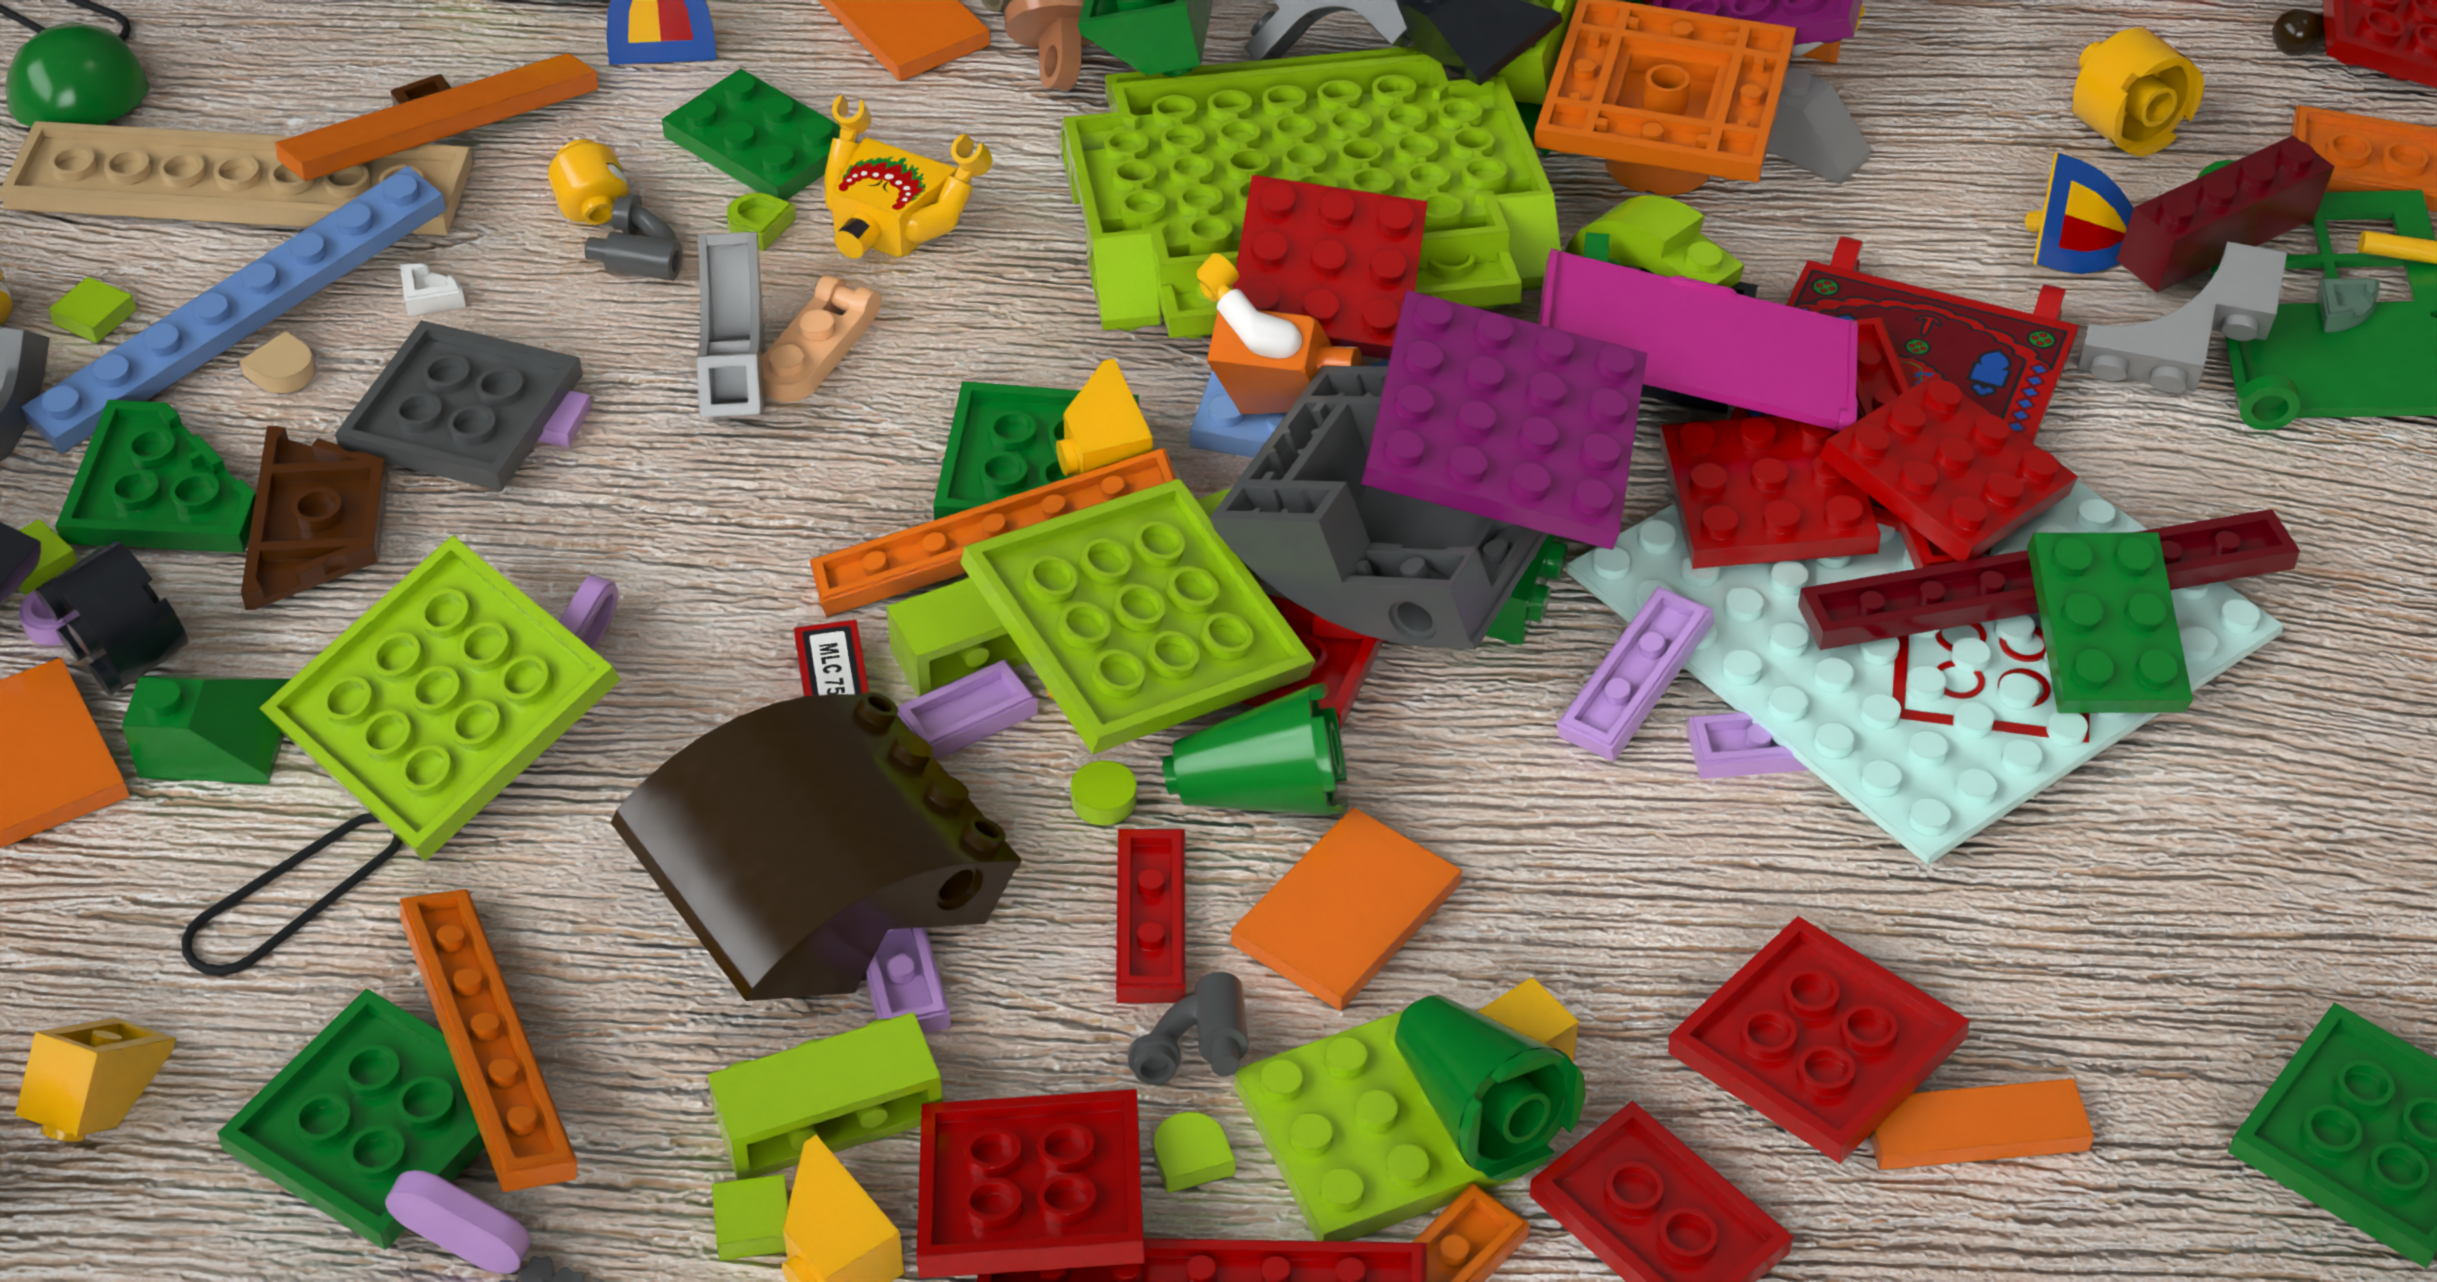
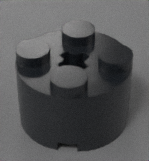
(112, 616)

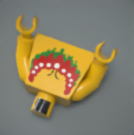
(890, 195)

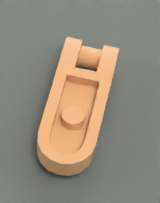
(817, 339)

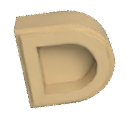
(280, 365)

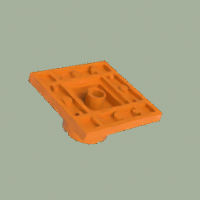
(1666, 94)

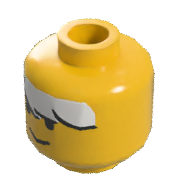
(586, 181)

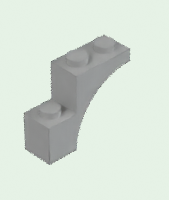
(730, 325)
(2174, 348)

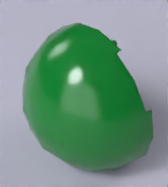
(74, 77)

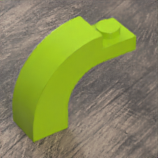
(1663, 239)

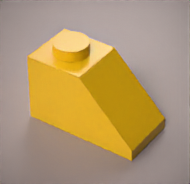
(1102, 424)
(89, 1075)
(835, 1226)

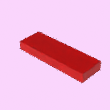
(1150, 916)

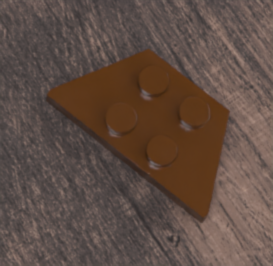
(312, 517)

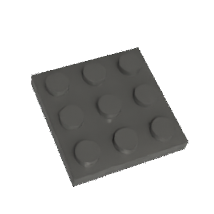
(460, 405)

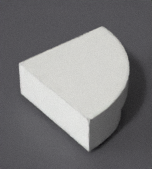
(429, 291)

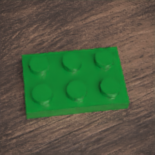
(755, 134)
(2109, 623)

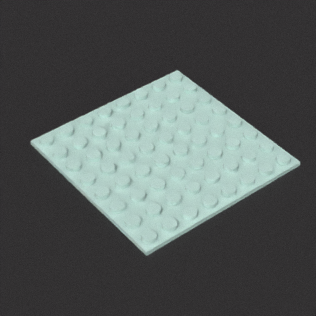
(1836, 704)

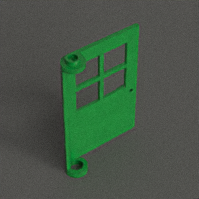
(2358, 372)

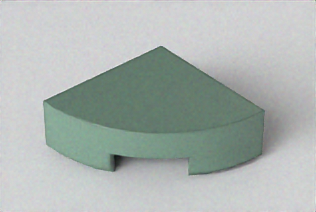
(2346, 302)

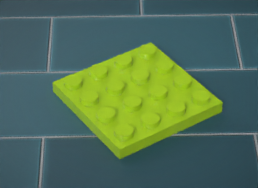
(1136, 614)
(440, 696)

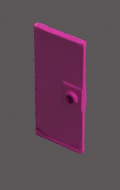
(1710, 339)

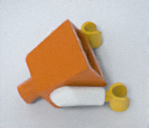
(1261, 354)

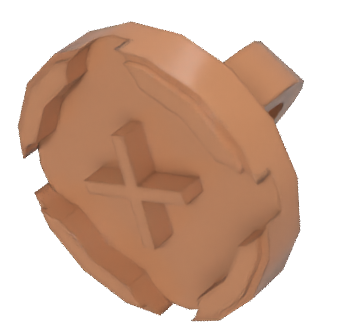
(1055, 32)

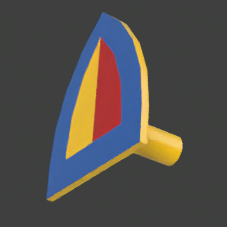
(659, 31)
(2080, 219)

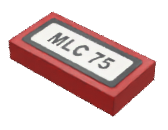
(831, 659)

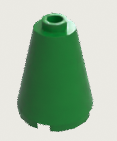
(1264, 759)
(1490, 1085)

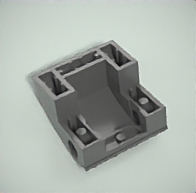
(1359, 551)

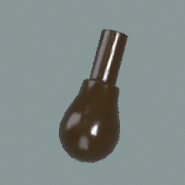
(2298, 31)

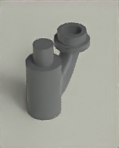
(648, 256)
(1221, 1025)

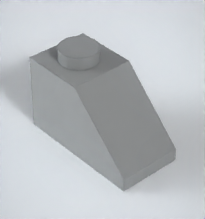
(1816, 129)

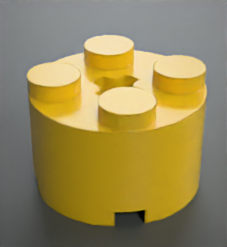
(2136, 90)

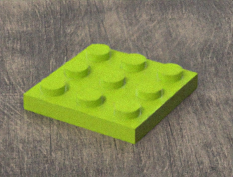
(1354, 1132)

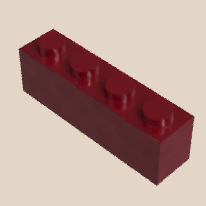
(2237, 203)

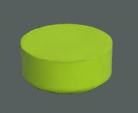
(1103, 792)

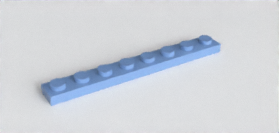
(235, 307)

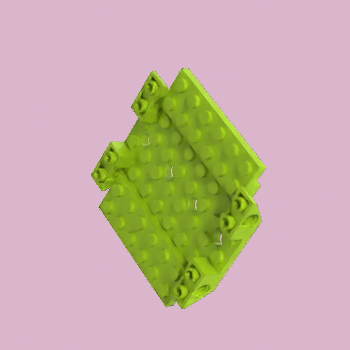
(1177, 155)

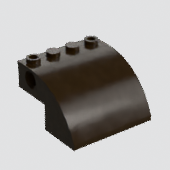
(810, 839)

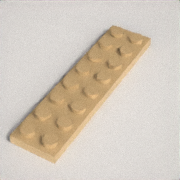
(204, 176)

